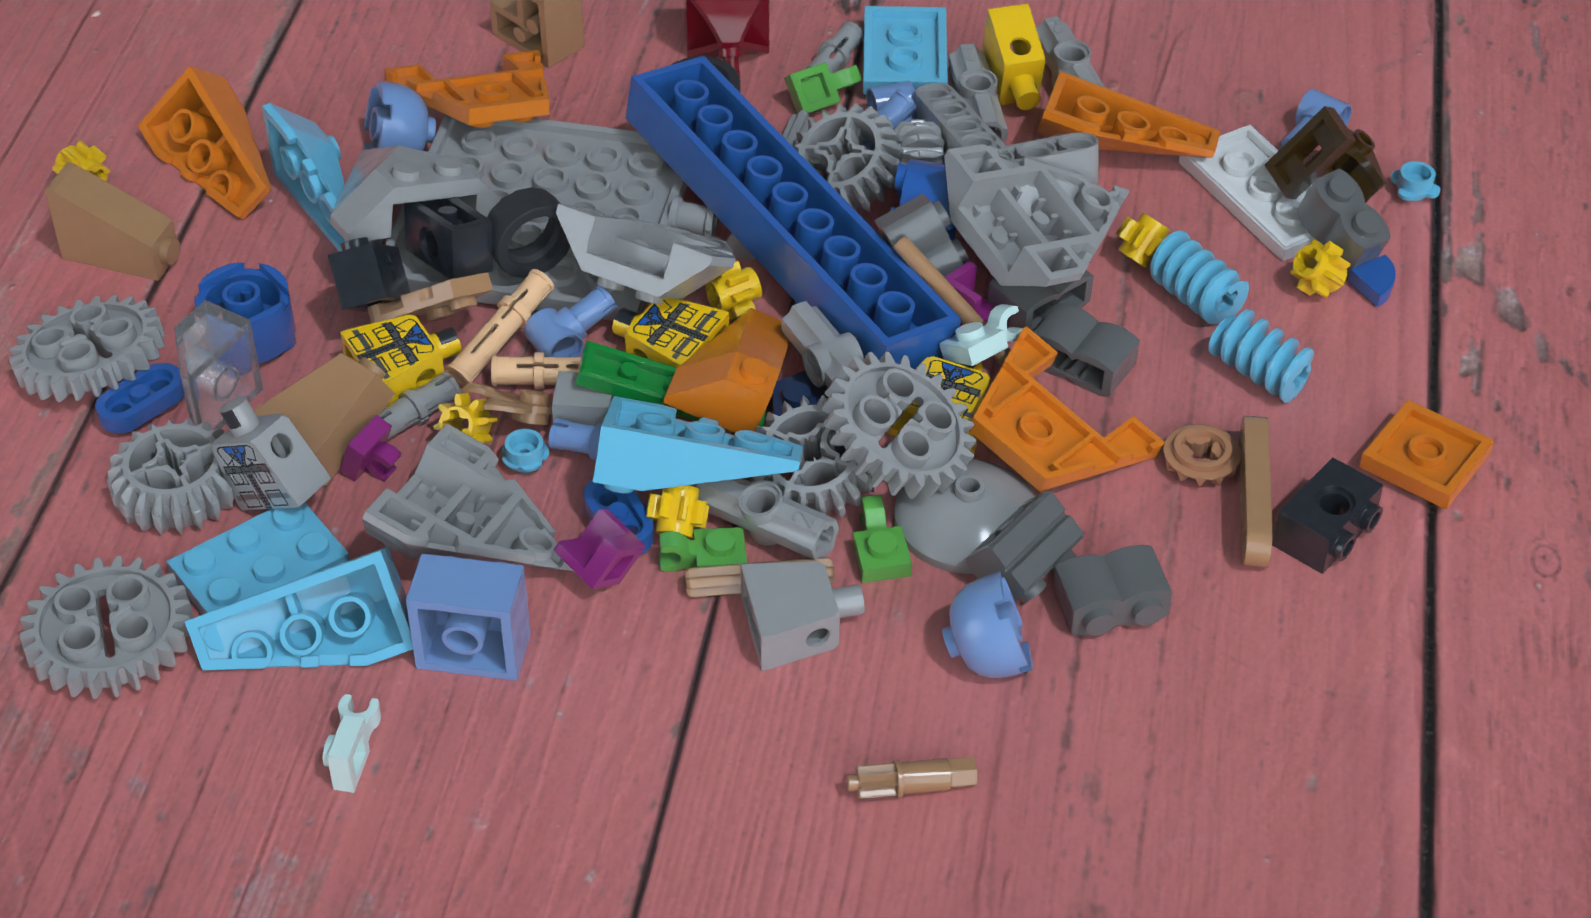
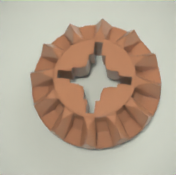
(1196, 441)

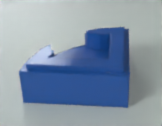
(1374, 279)

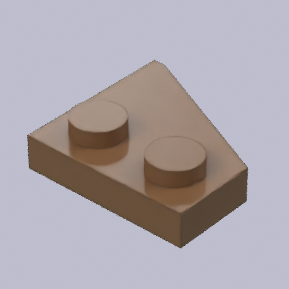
(435, 301)

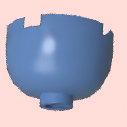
(397, 117)
(988, 629)

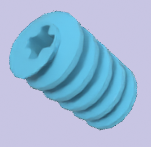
(1198, 278)
(1262, 354)

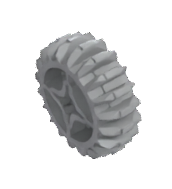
(838, 149)
(169, 477)
(820, 483)

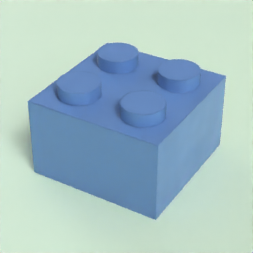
(469, 616)

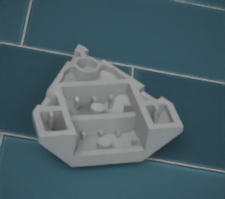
(397, 177)
(1027, 217)
(643, 254)
(463, 509)

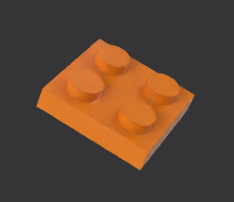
(1426, 454)

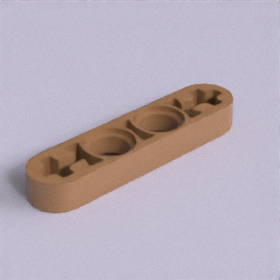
(1255, 492)

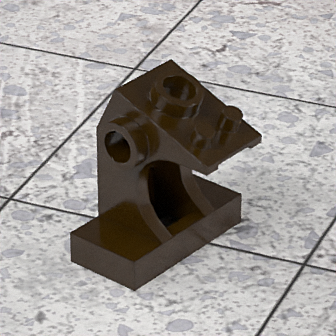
(1352, 151)

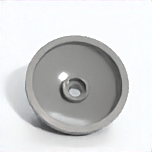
(957, 521)

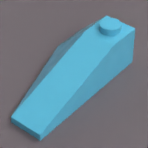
(306, 165)
(651, 450)
(324, 619)

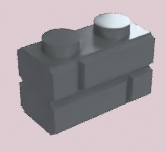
(1028, 546)

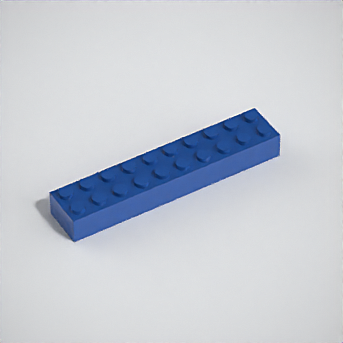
(787, 212)

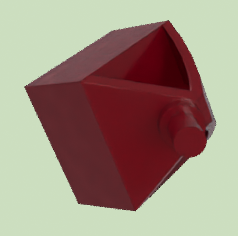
(727, 29)

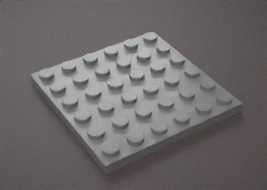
(574, 163)

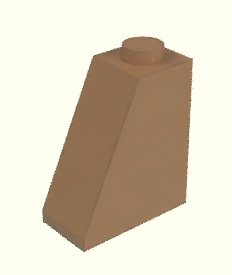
(109, 227)
(332, 406)

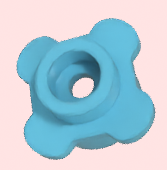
(1415, 181)

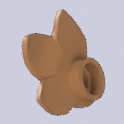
(527, 407)

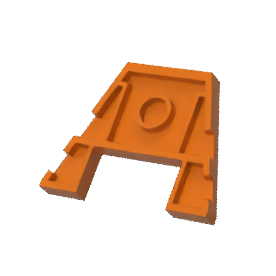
(485, 98)
(1042, 434)

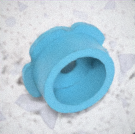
(524, 451)

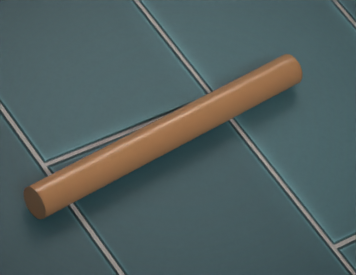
(927, 271)

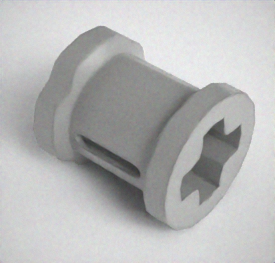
(692, 217)

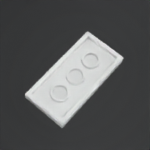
(1249, 192)

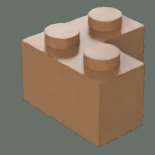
(540, 25)

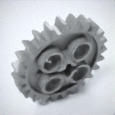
(87, 348)
(926, 451)
(67, 630)

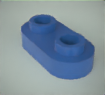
(140, 399)
(624, 506)

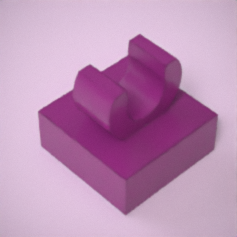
(371, 452)

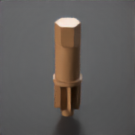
(912, 777)

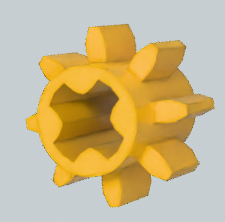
(85, 157)
(1141, 238)
(1320, 268)
(734, 290)
(478, 418)
(678, 510)

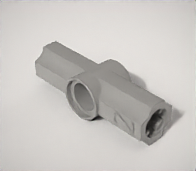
(1065, 52)
(977, 86)
(819, 343)
(771, 516)

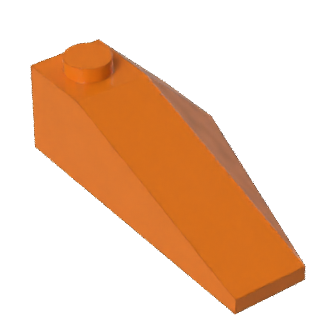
(1123, 121)
(209, 140)
(732, 373)

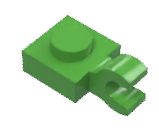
(817, 87)
(707, 548)
(880, 549)

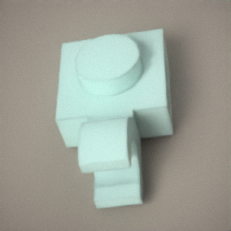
(978, 342)
(350, 748)

